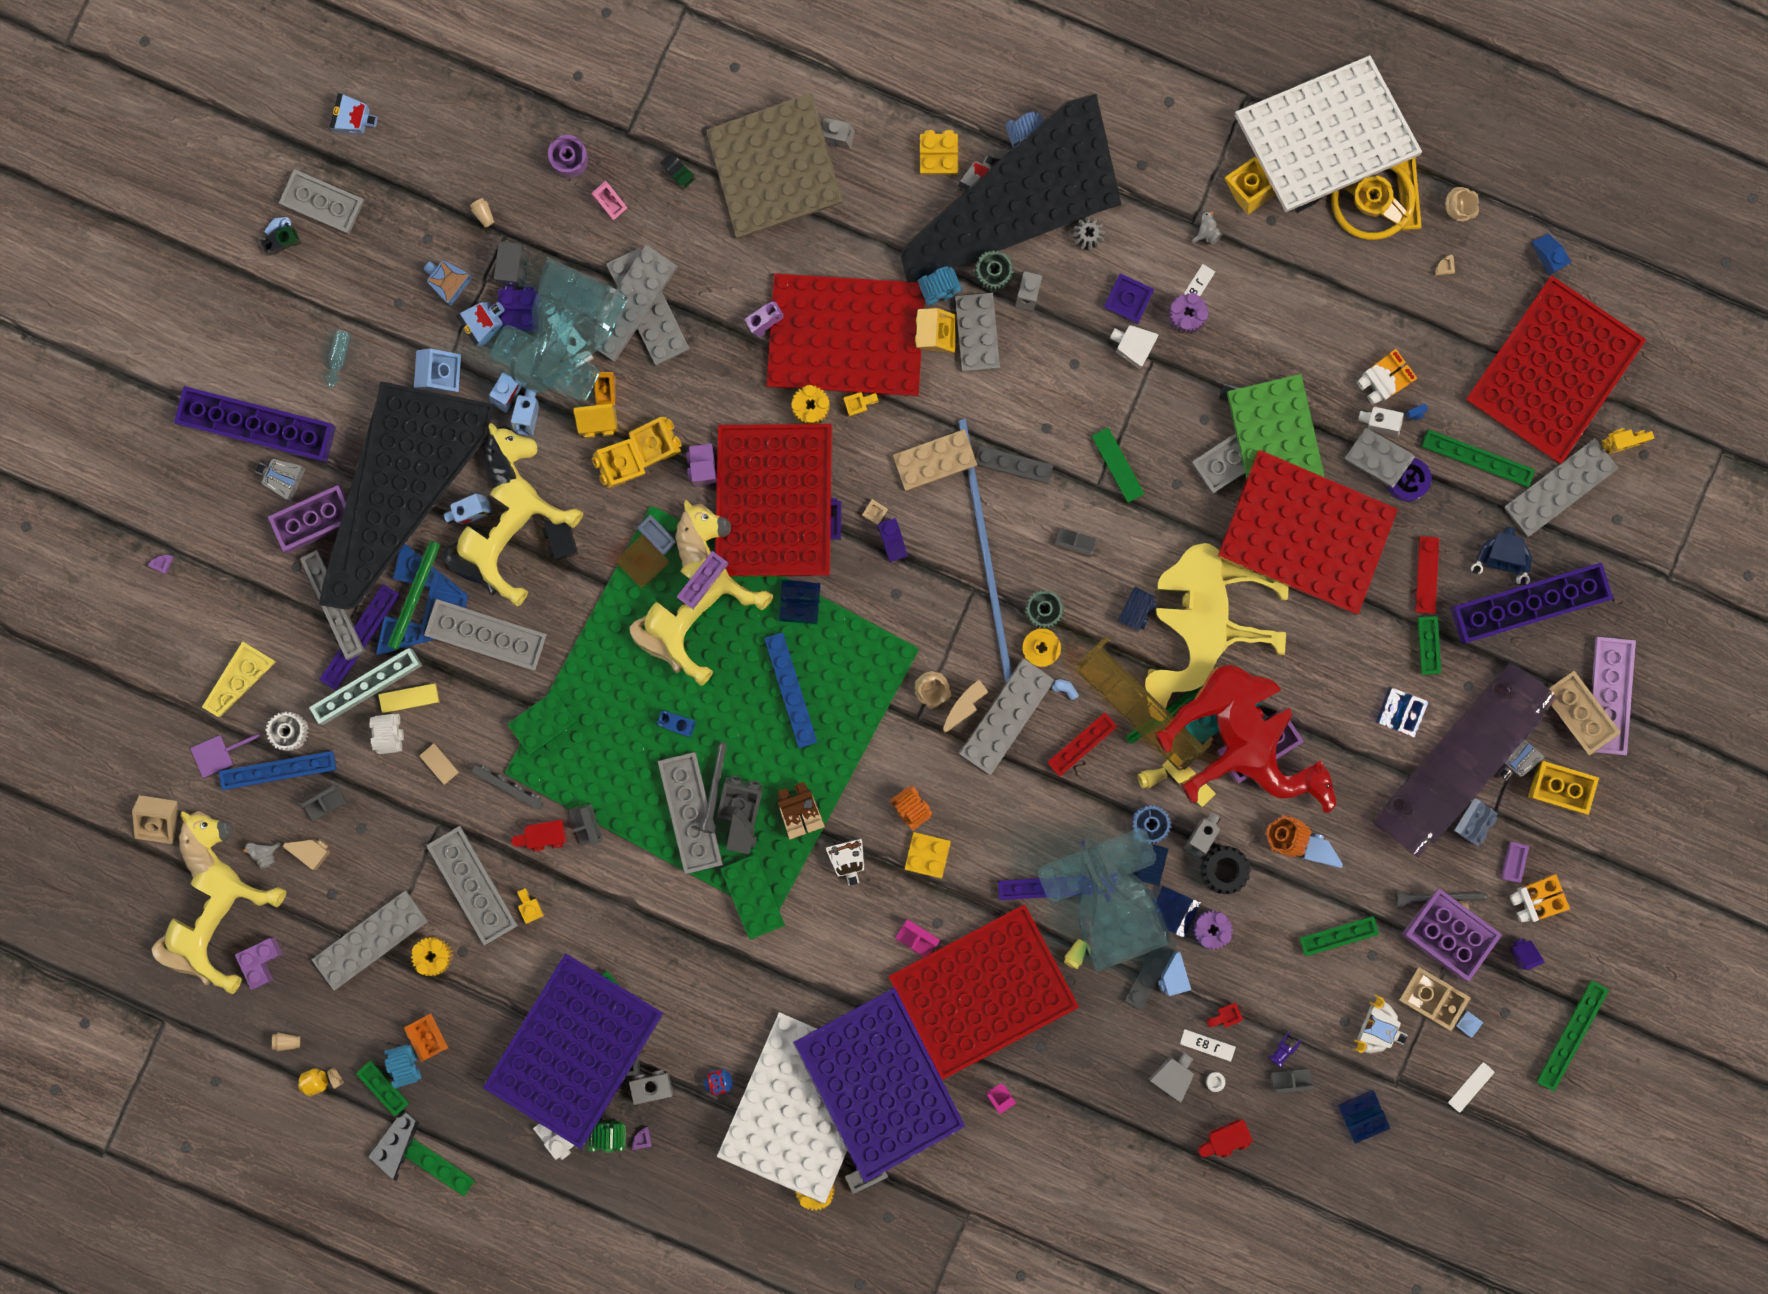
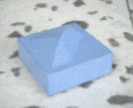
(1469, 1024)

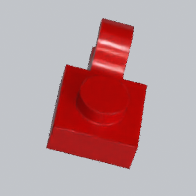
(1227, 1015)

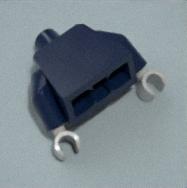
(1507, 554)

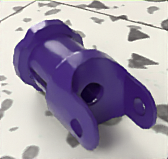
(1283, 1051)

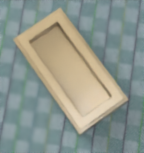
(439, 764)

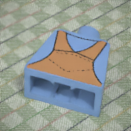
(447, 280)

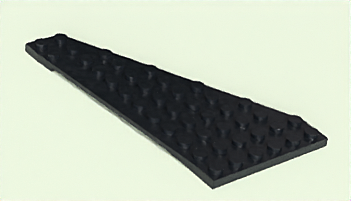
(1038, 186)
(405, 466)

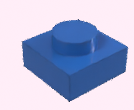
(1416, 413)

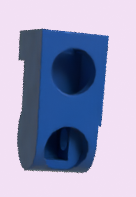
(676, 723)

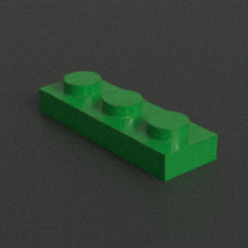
(1429, 645)
(382, 1088)

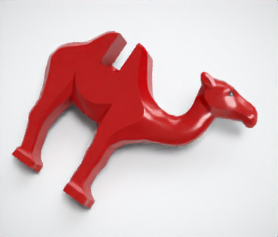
(1248, 738)

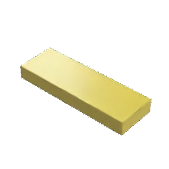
(409, 698)
(1205, 792)

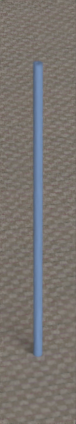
(988, 565)

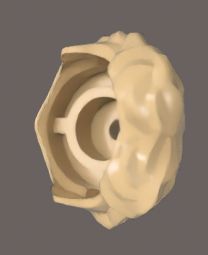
(1462, 204)
(932, 689)

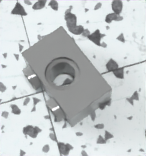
(642, 1095)

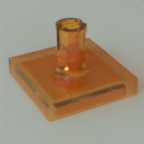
(642, 561)

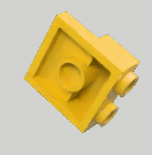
(939, 153)
(1623, 440)
(655, 441)
(618, 464)

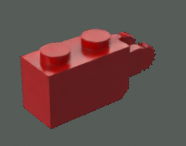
(542, 835)
(1226, 1139)

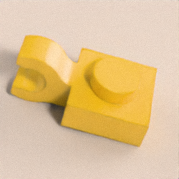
(857, 403)
(530, 908)

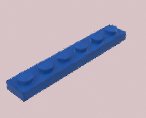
(790, 690)
(277, 770)

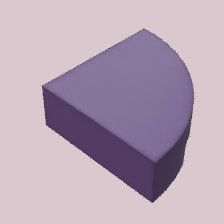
(161, 563)
(642, 1139)

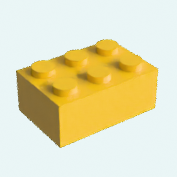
(1563, 788)

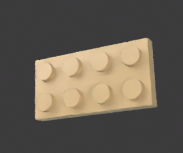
(935, 460)
(1583, 713)

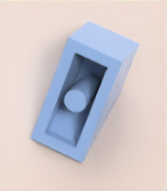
(1321, 851)

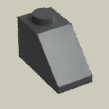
(741, 833)

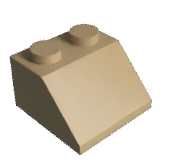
(155, 819)

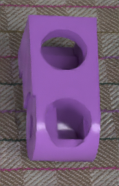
(764, 318)

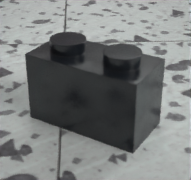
(561, 540)

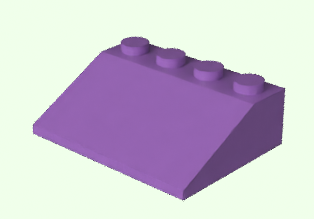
(1451, 935)

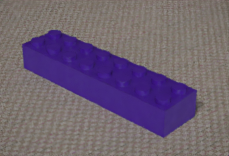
(255, 424)
(1531, 603)

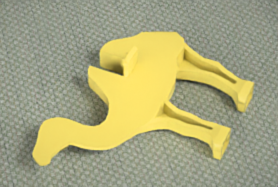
(1205, 618)

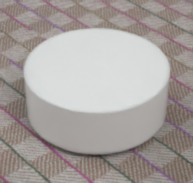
(1215, 1081)

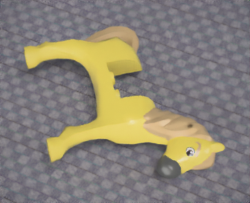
(666, 632)
(188, 946)

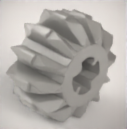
(1081, 231)

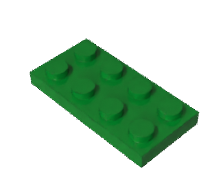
(752, 897)

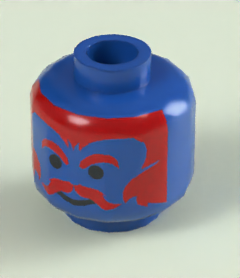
(718, 1082)

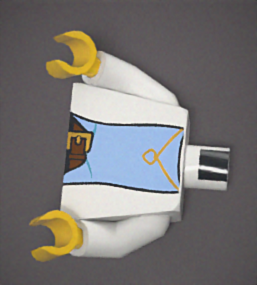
(1379, 1028)

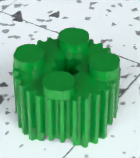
(607, 1136)

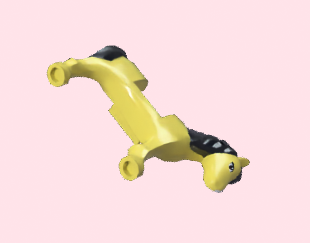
(478, 555)

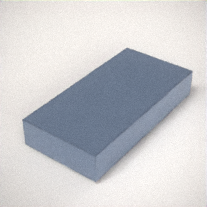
(656, 535)

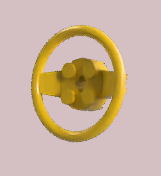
(1385, 204)

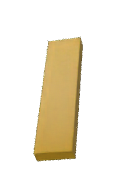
(1415, 220)

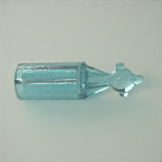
(338, 355)

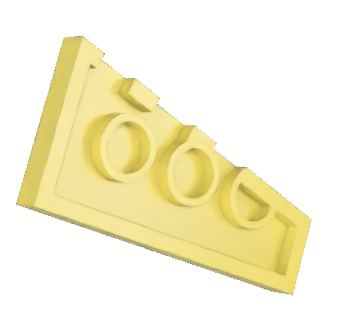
(241, 673)

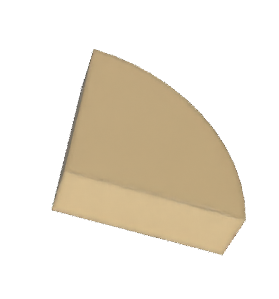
(1445, 266)
(335, 1078)

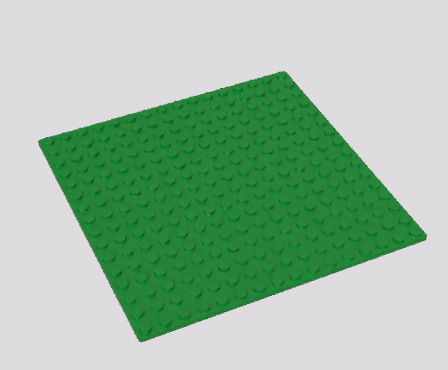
(618, 692)

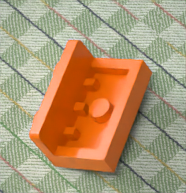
(425, 1037)

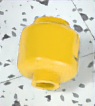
(312, 1082)

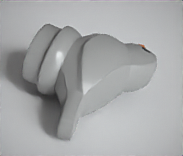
(1208, 229)
(262, 854)

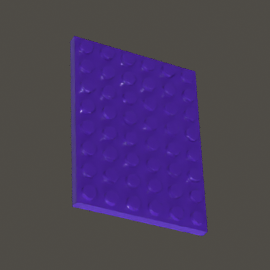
(573, 1051)
(879, 1084)

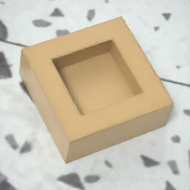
(875, 512)

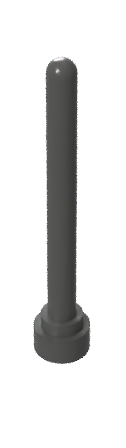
(707, 825)
(1403, 898)

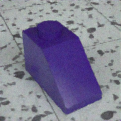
(892, 540)
(1526, 954)

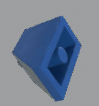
(1551, 254)

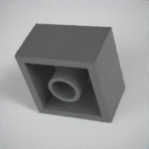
(511, 265)

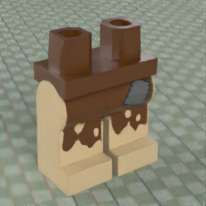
(794, 807)

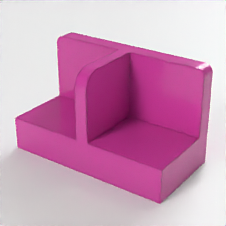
(917, 938)
(1000, 1098)

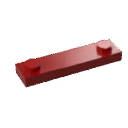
(1427, 575)
(1082, 744)

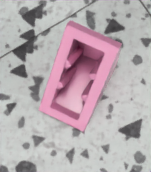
(609, 200)

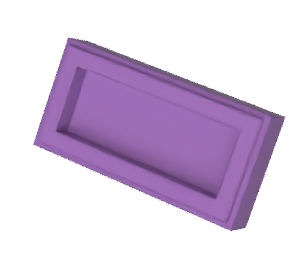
(1515, 862)

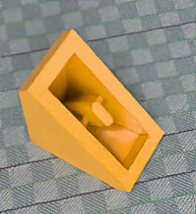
(605, 388)

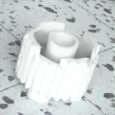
(386, 733)
(297, 735)

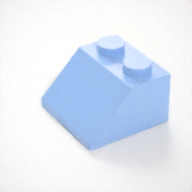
(437, 370)
(1174, 976)

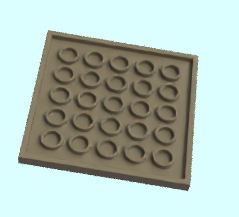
(774, 166)

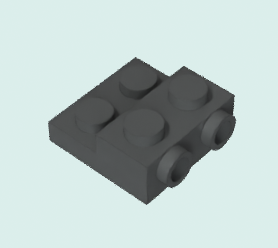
(741, 795)

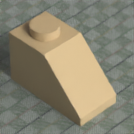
(309, 852)

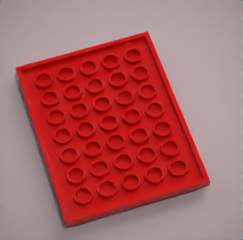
(845, 335)
(1555, 370)
(777, 499)
(1307, 532)
(983, 991)

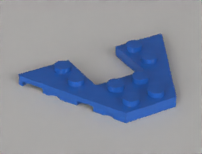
(440, 588)

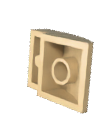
(964, 706)
(1435, 999)

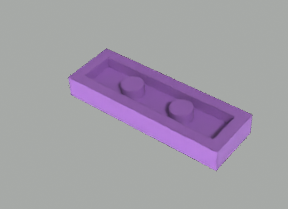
(702, 580)

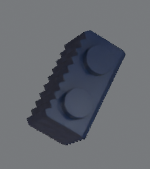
(1136, 609)
(1153, 873)

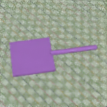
(214, 756)

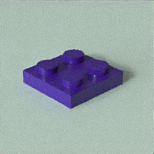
(1128, 298)

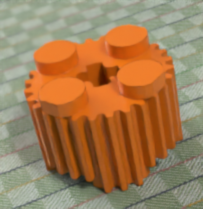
(910, 808)
(1288, 836)

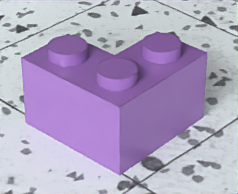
(702, 465)
(254, 962)

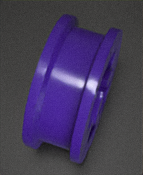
(1420, 487)

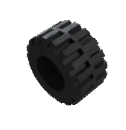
(1242, 870)

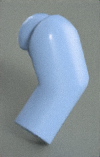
(276, 224)
(1065, 686)

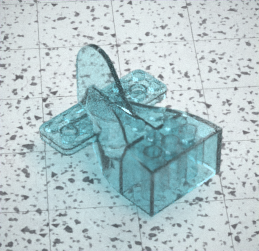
(569, 324)
(1114, 905)

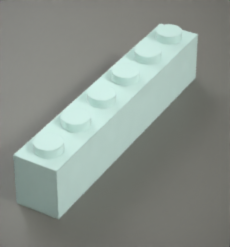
(365, 686)

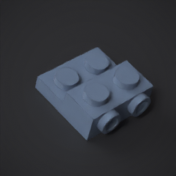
(1476, 822)

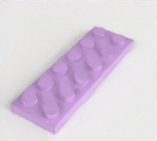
(1613, 686)

